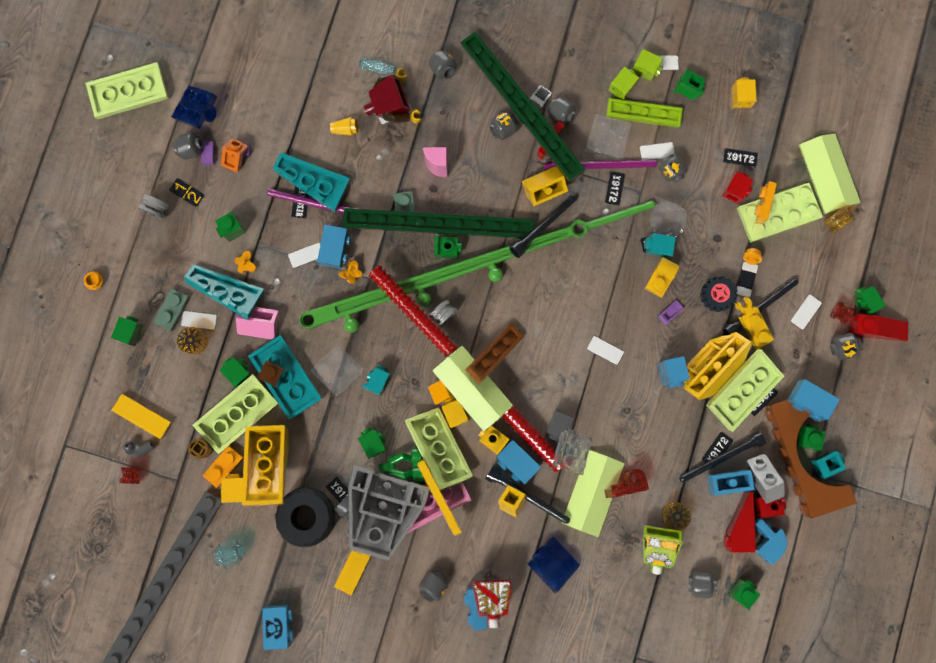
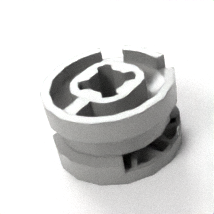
(154, 204)
(443, 313)

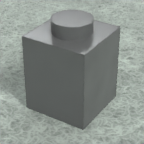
(556, 423)

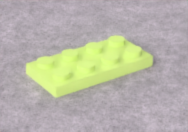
(127, 90)
(788, 211)
(745, 390)

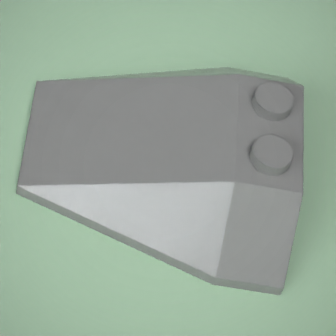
(381, 511)

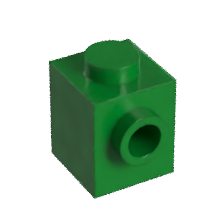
(229, 227)
(127, 330)
(235, 371)
(810, 438)
(372, 442)
(744, 593)

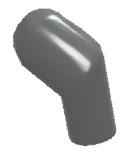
(138, 450)

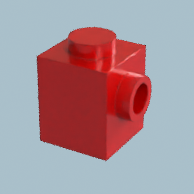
(738, 187)
(771, 509)

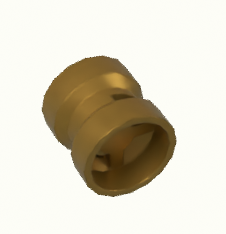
(203, 447)

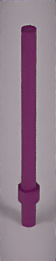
(612, 164)
(302, 200)

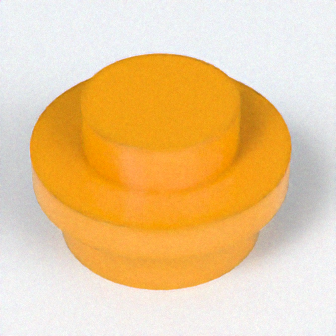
(752, 256)
(93, 280)

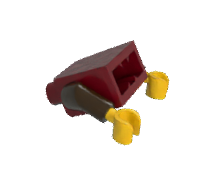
(389, 99)

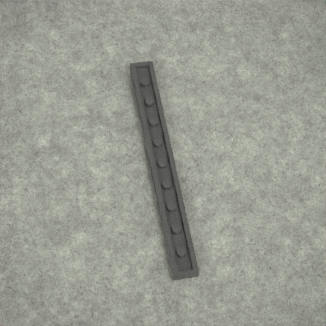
(164, 579)

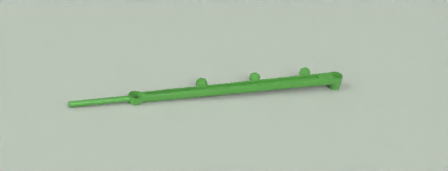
(358, 303)

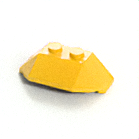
(716, 364)

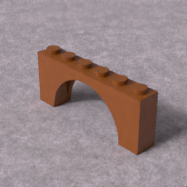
(814, 496)

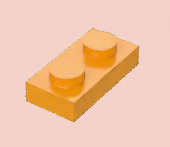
(763, 209)
(223, 465)

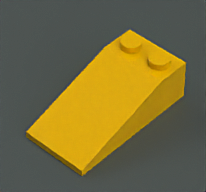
(265, 464)

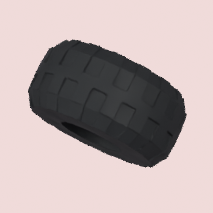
(286, 517)

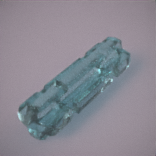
(376, 66)

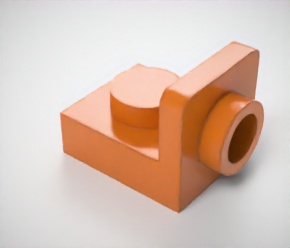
(232, 155)

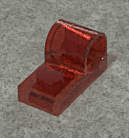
(627, 486)

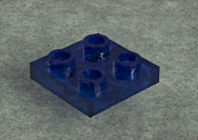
(195, 107)
(553, 564)

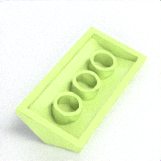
(829, 173)
(482, 400)
(234, 413)
(438, 448)
(588, 500)

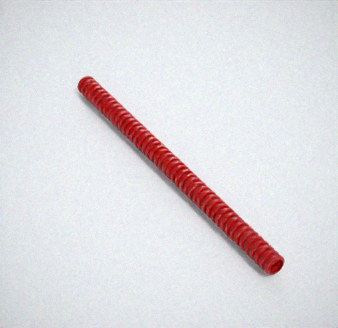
(447, 347)

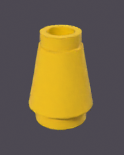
(345, 127)

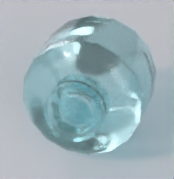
(229, 554)

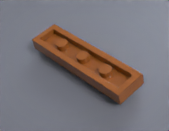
(494, 353)

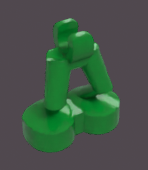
(415, 472)

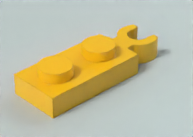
(754, 324)

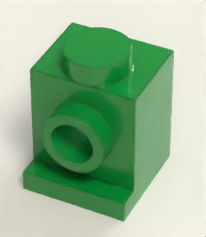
(690, 85)
(443, 253)
(868, 300)

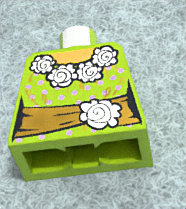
(661, 547)

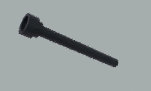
(518, 248)
(735, 326)
(755, 440)
(495, 476)

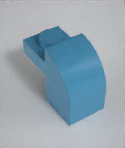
(773, 544)

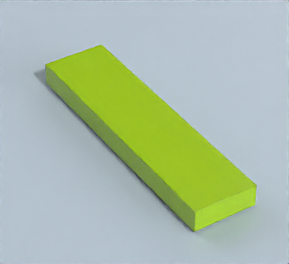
(644, 112)

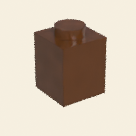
(272, 374)

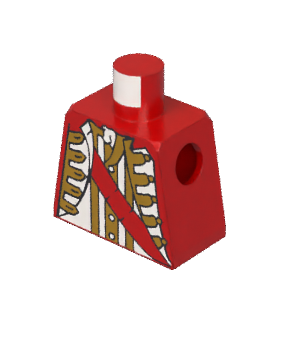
(492, 599)

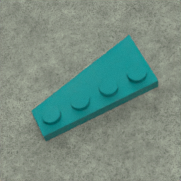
(315, 181)
(230, 292)

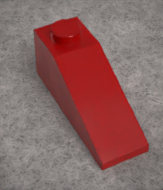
(878, 327)
(741, 529)

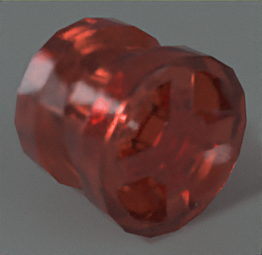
(842, 312)
(130, 475)

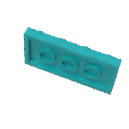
(296, 389)

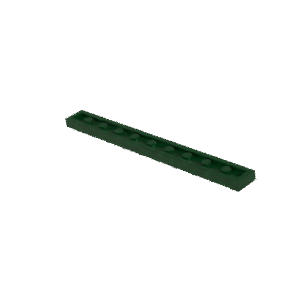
(523, 107)
(437, 223)

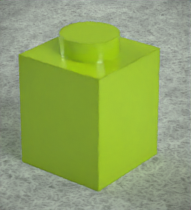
(648, 65)
(623, 83)

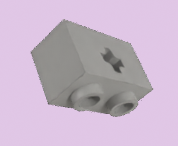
(766, 478)

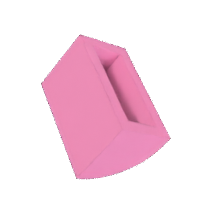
(436, 160)
(261, 323)

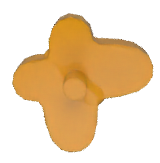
(244, 263)
(351, 272)

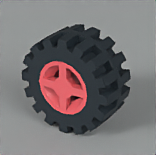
(723, 289)

